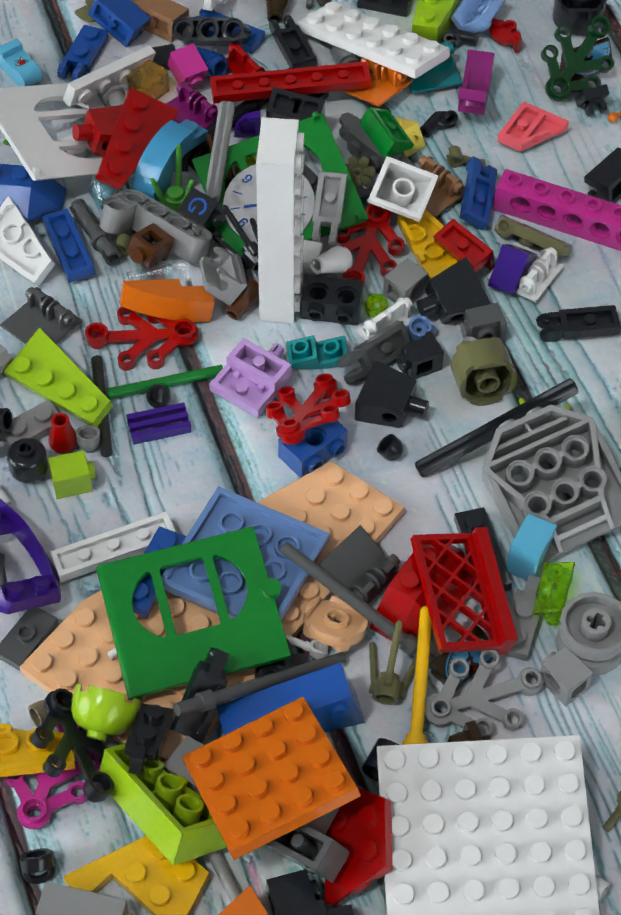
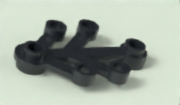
(58, 705)

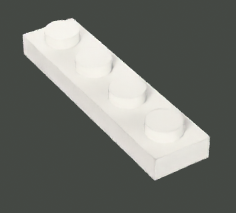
(105, 77)
(107, 547)

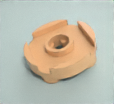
(320, 623)

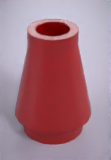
(62, 434)

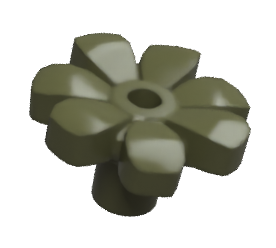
(359, 170)

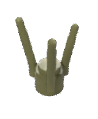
(387, 687)

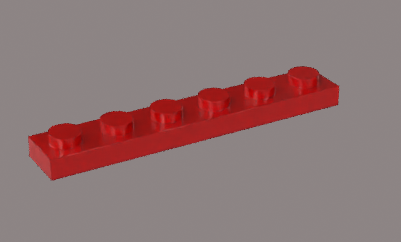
(298, 80)

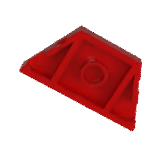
(366, 832)

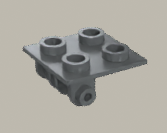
(42, 313)
(361, 565)

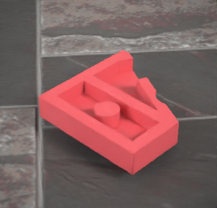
(530, 127)

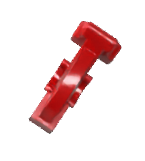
(506, 33)

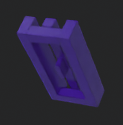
(157, 419)

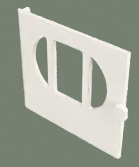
(30, 140)

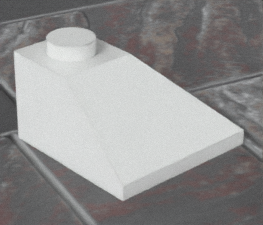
(403, 189)

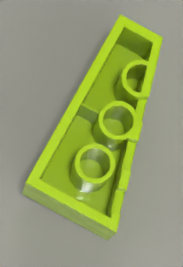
(433, 18)
(162, 807)

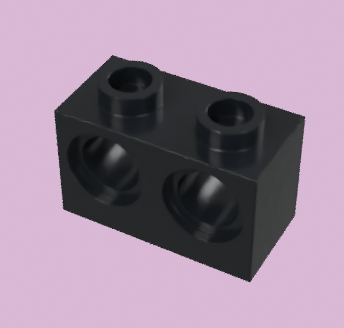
(292, 105)
(332, 299)

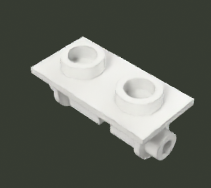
(398, 311)

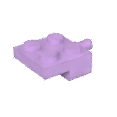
(252, 376)

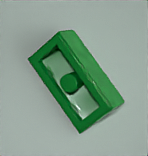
(385, 132)

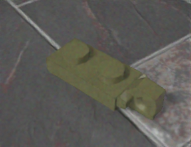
(530, 236)

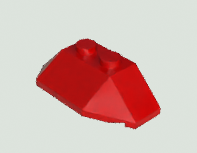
(406, 596)

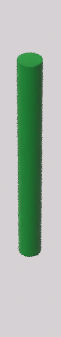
(169, 381)

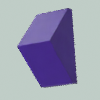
(510, 268)

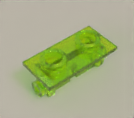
(553, 591)

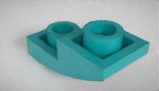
(310, 354)

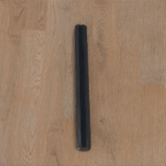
(486, 432)

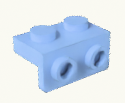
(475, 14)

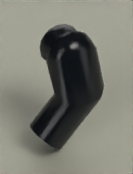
(439, 120)

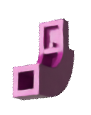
(476, 82)

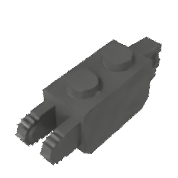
(361, 145)

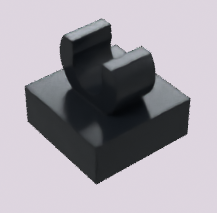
(591, 97)

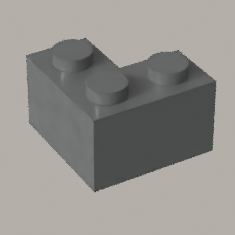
(312, 848)

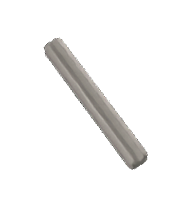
(219, 150)

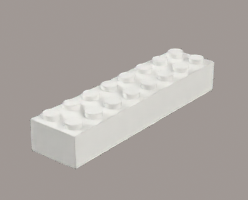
(280, 219)

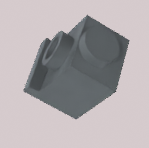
(484, 322)

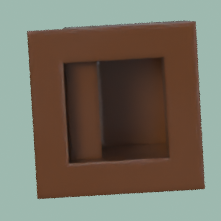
(144, 251)

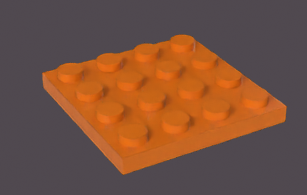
(270, 777)

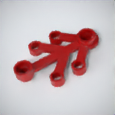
(368, 243)
(146, 335)
(293, 429)

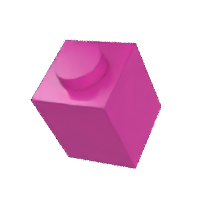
(188, 66)

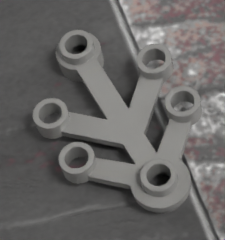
(479, 697)

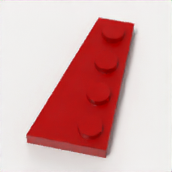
(134, 129)

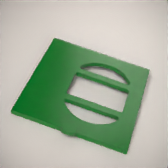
(317, 140)
(165, 663)

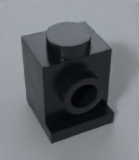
(421, 357)

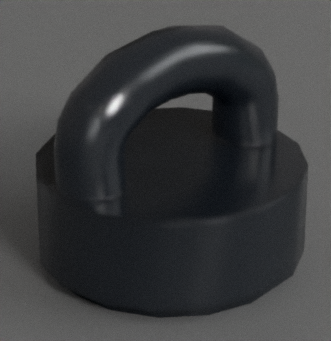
(38, 861)

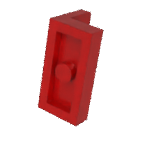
(462, 243)

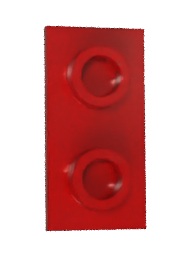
(240, 62)

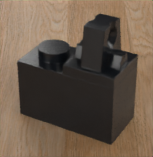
(299, 896)

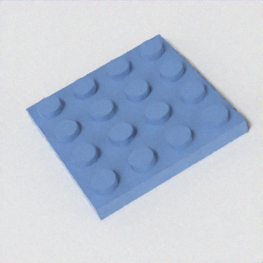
(273, 529)

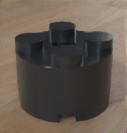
(577, 14)

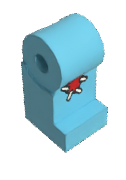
(18, 64)

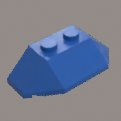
(30, 196)

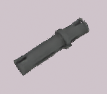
(100, 240)

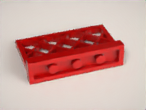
(489, 591)

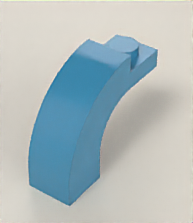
(160, 155)

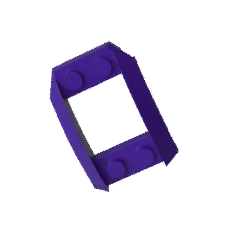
(34, 591)

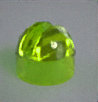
(369, 304)

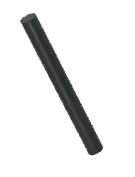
(104, 426)

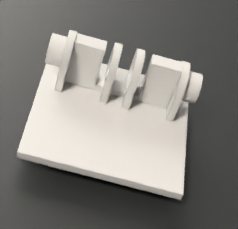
(539, 274)

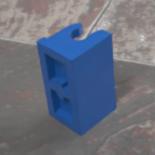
(120, 19)

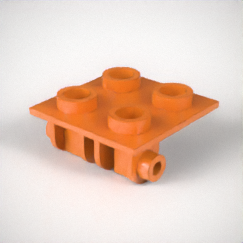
(384, 84)

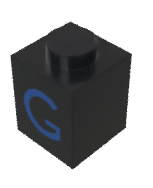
(202, 210)

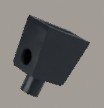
(453, 293)
(388, 398)

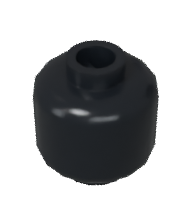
(27, 460)

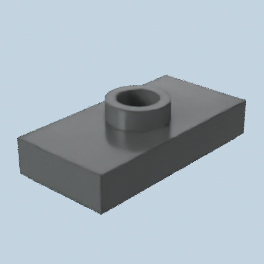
(26, 636)

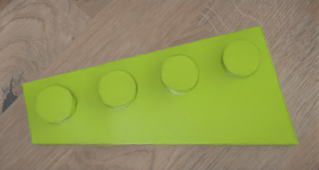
(53, 376)

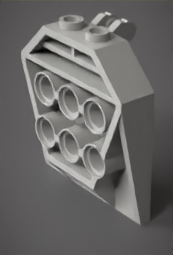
(547, 437)

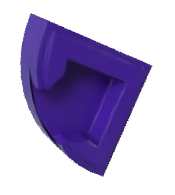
(248, 125)

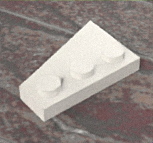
(21, 246)

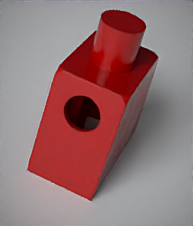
(97, 128)

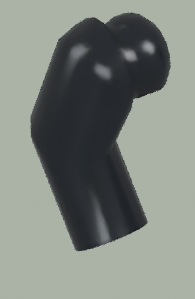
(460, 37)

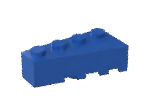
(325, 691)

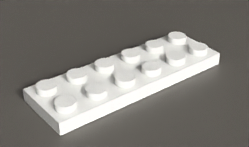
(374, 39)

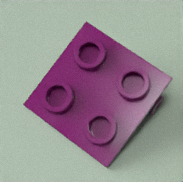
(193, 106)

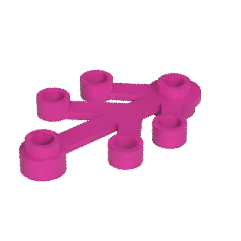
(40, 800)

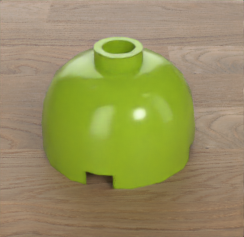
(102, 711)

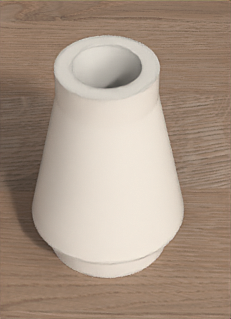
(334, 260)

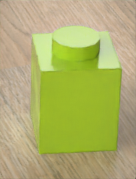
(71, 474)

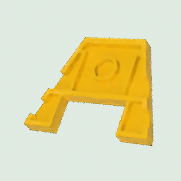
(146, 878)

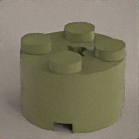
(483, 370)

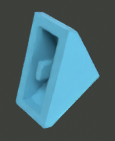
(530, 546)

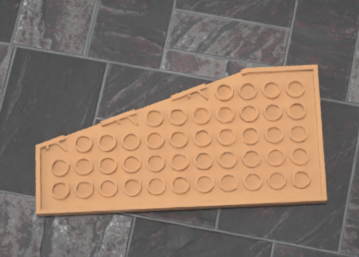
(80, 644)

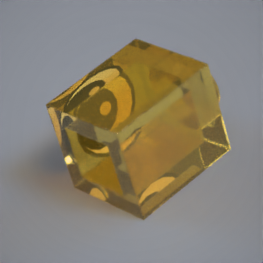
(149, 79)

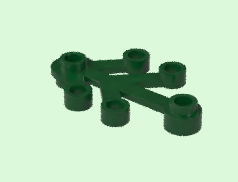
(574, 62)

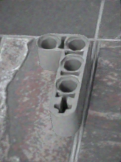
(136, 211)

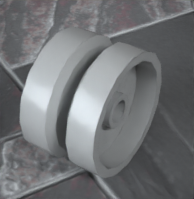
(592, 631)

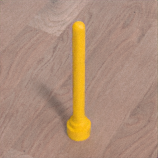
(416, 734)

